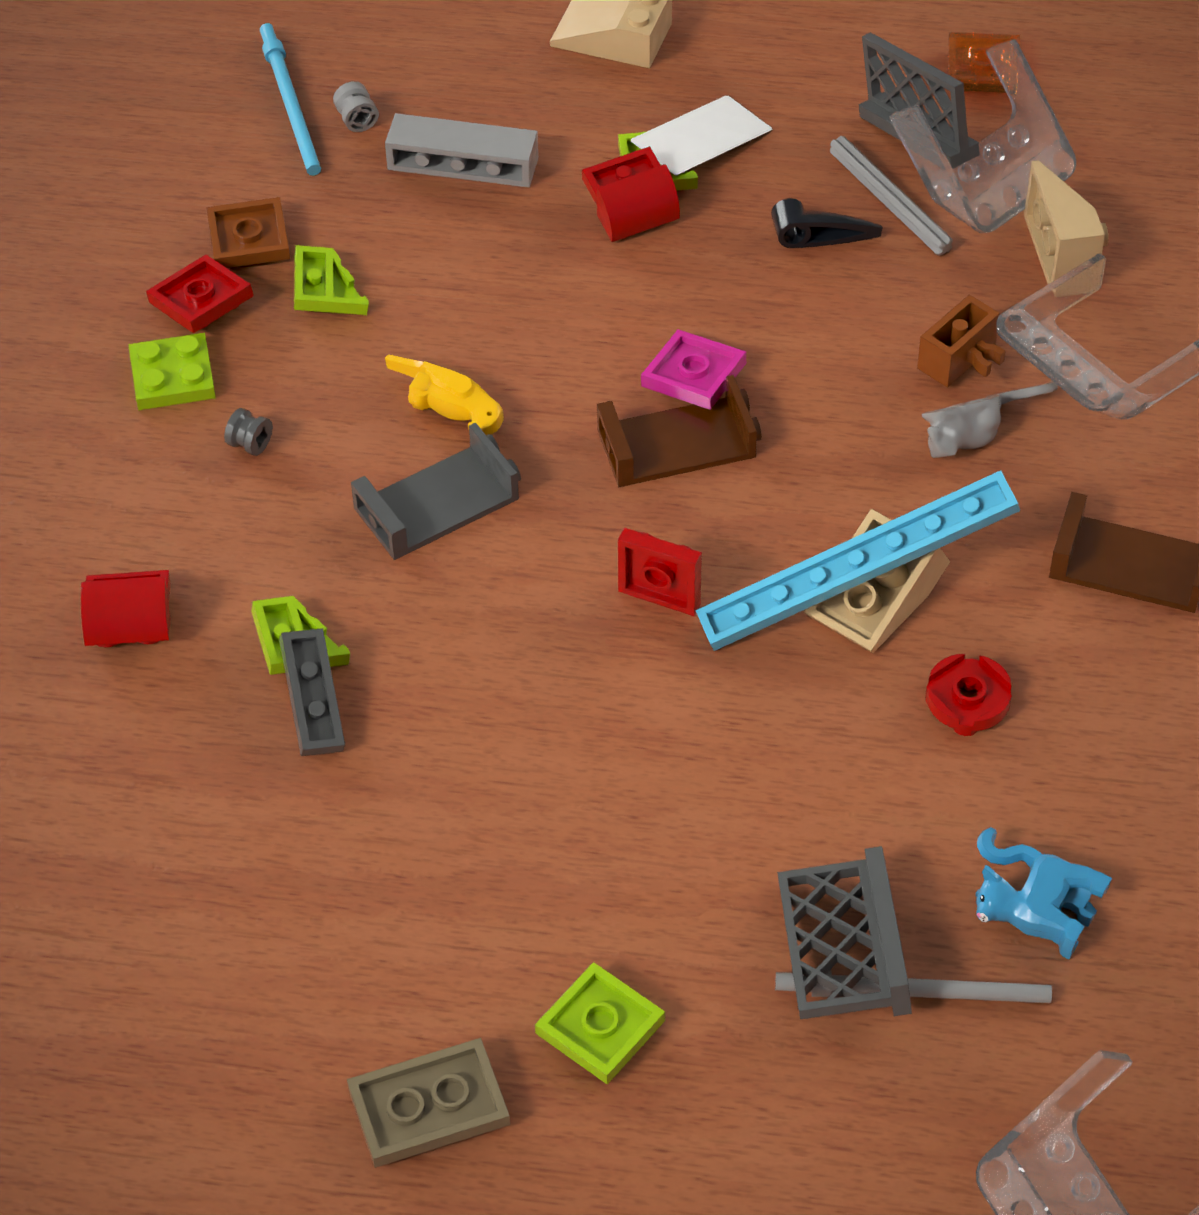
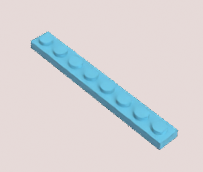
(858, 560)

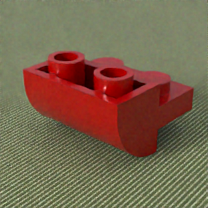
(632, 193)
(125, 608)

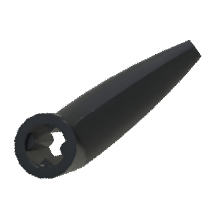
(816, 228)

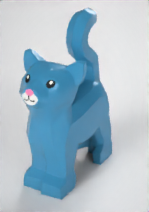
(1048, 888)

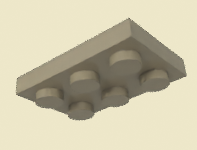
(428, 1102)

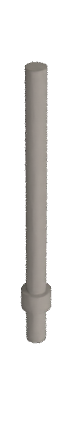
(937, 989)

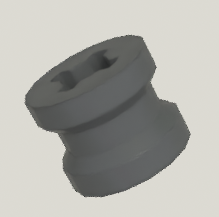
(248, 431)

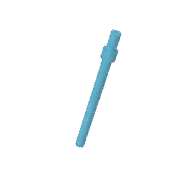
(275, 55)

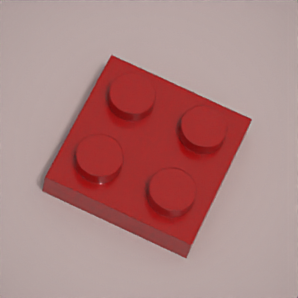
(199, 293)
(659, 571)

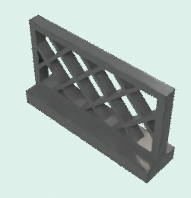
(879, 106)
(883, 937)

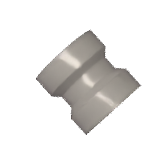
(355, 106)

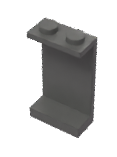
(439, 496)

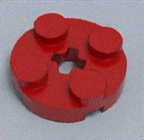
(965, 713)

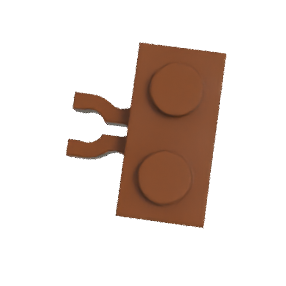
(960, 341)

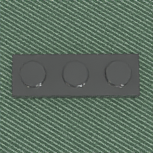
(312, 692)

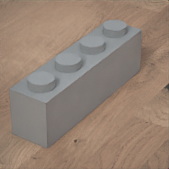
(462, 150)

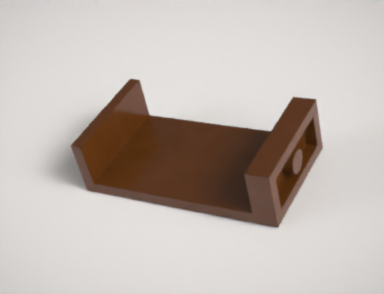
(678, 438)
(1125, 560)

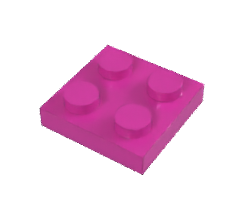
(693, 369)

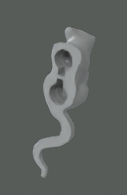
(972, 422)

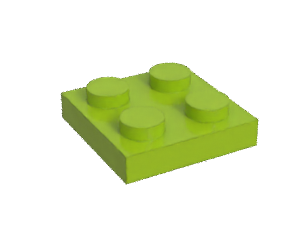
(171, 371)
(600, 1023)

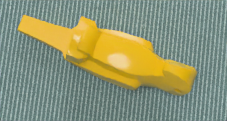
(448, 393)

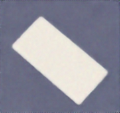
(702, 134)

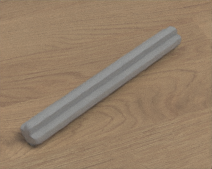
(891, 196)

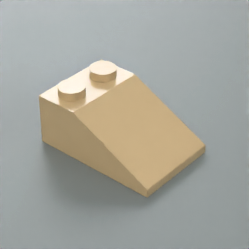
(615, 29)
(1061, 223)
(880, 605)

